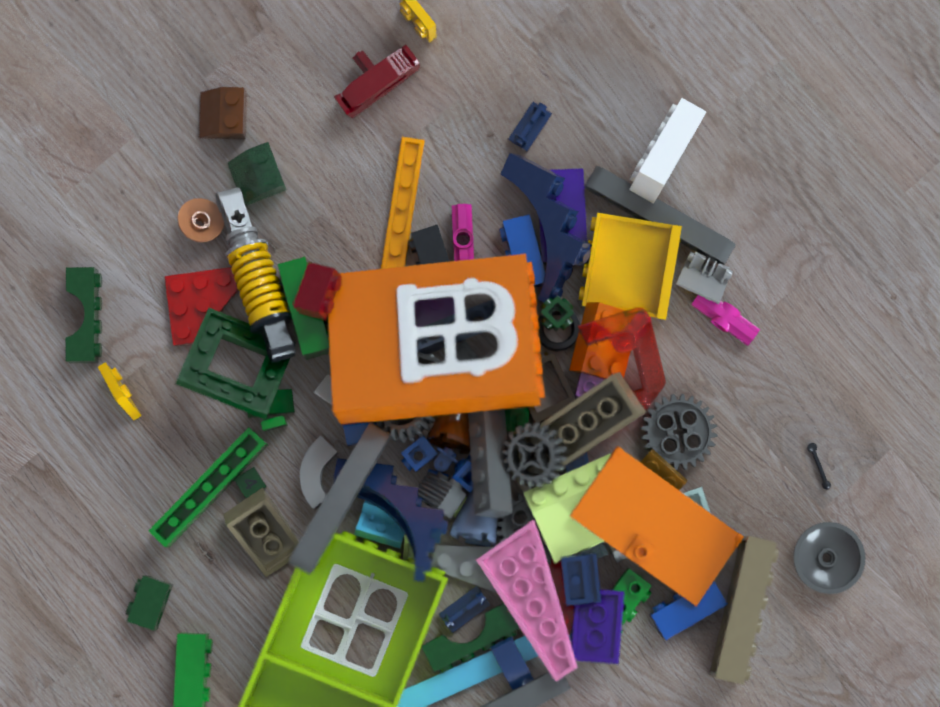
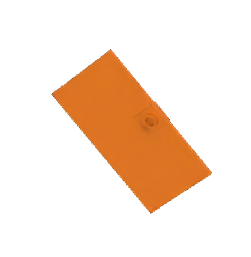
(656, 526)

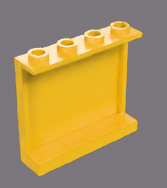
(631, 264)

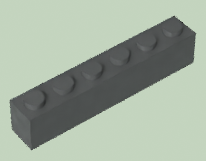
(489, 473)

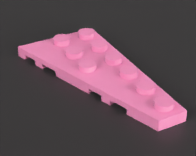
(526, 586)

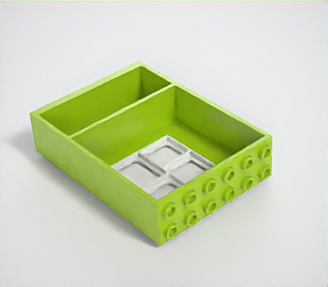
(303, 676)

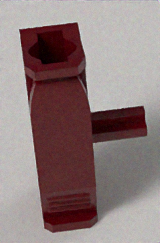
(376, 79)

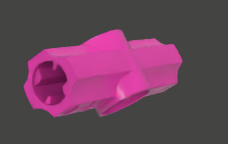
(462, 225)
(727, 319)

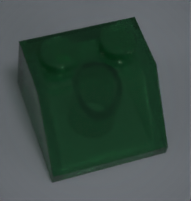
(257, 173)

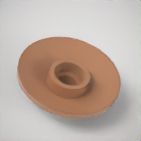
(204, 211)

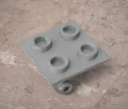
(703, 278)

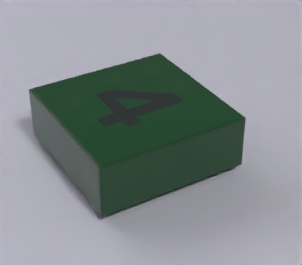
(250, 482)

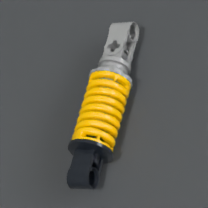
(255, 277)

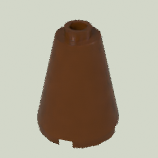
(451, 432)

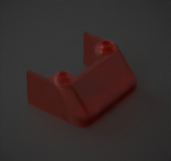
(634, 332)

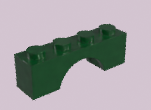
(83, 344)
(443, 652)

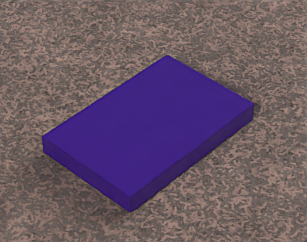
(598, 629)

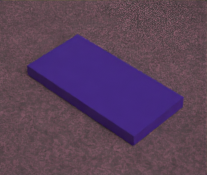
(574, 197)

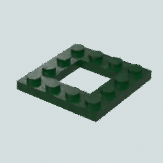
(199, 379)

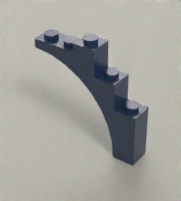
(557, 220)
(402, 504)

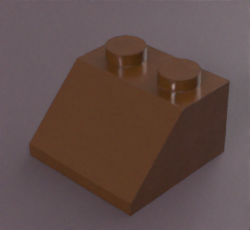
(223, 113)

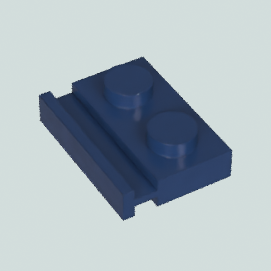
(581, 579)

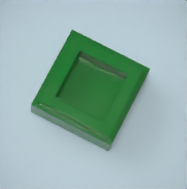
(274, 423)

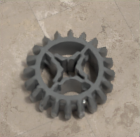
(401, 431)
(548, 441)

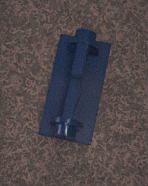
(530, 125)
(444, 459)
(464, 609)

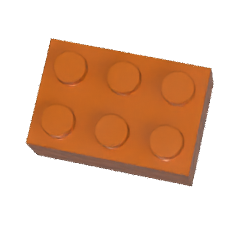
(600, 358)

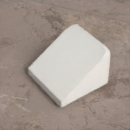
(324, 389)

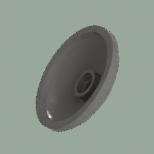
(845, 561)

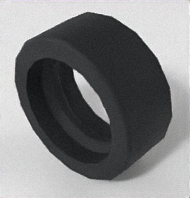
(559, 346)

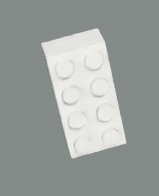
(665, 149)

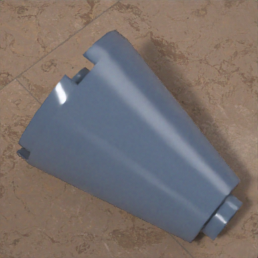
(474, 528)

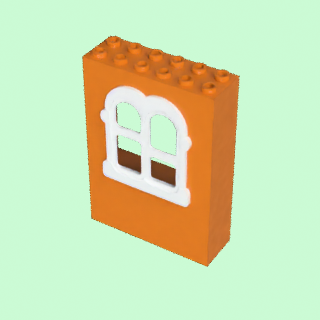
(376, 338)

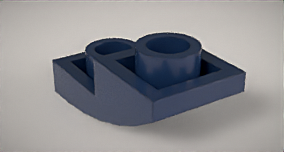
(512, 663)

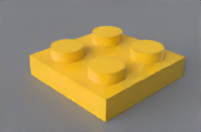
(424, 24)

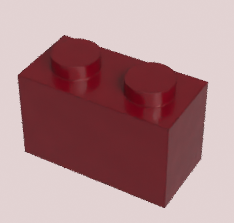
(317, 291)

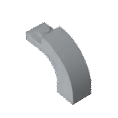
(312, 469)

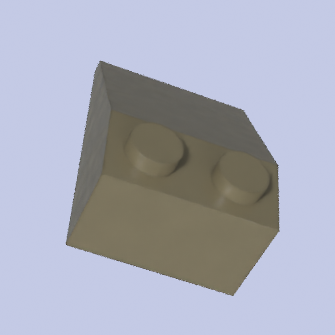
(262, 531)

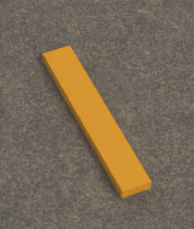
(403, 203)

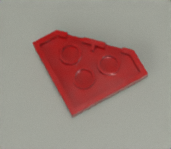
(191, 296)

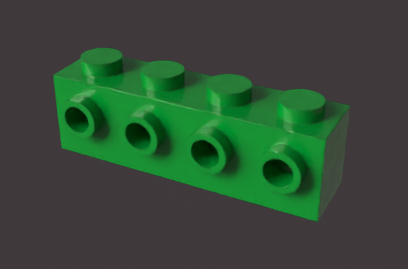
(635, 590)

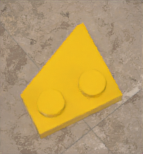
(119, 391)

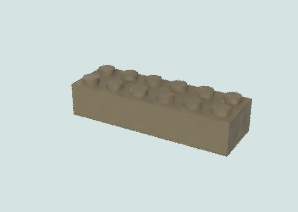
(589, 421)
(743, 610)

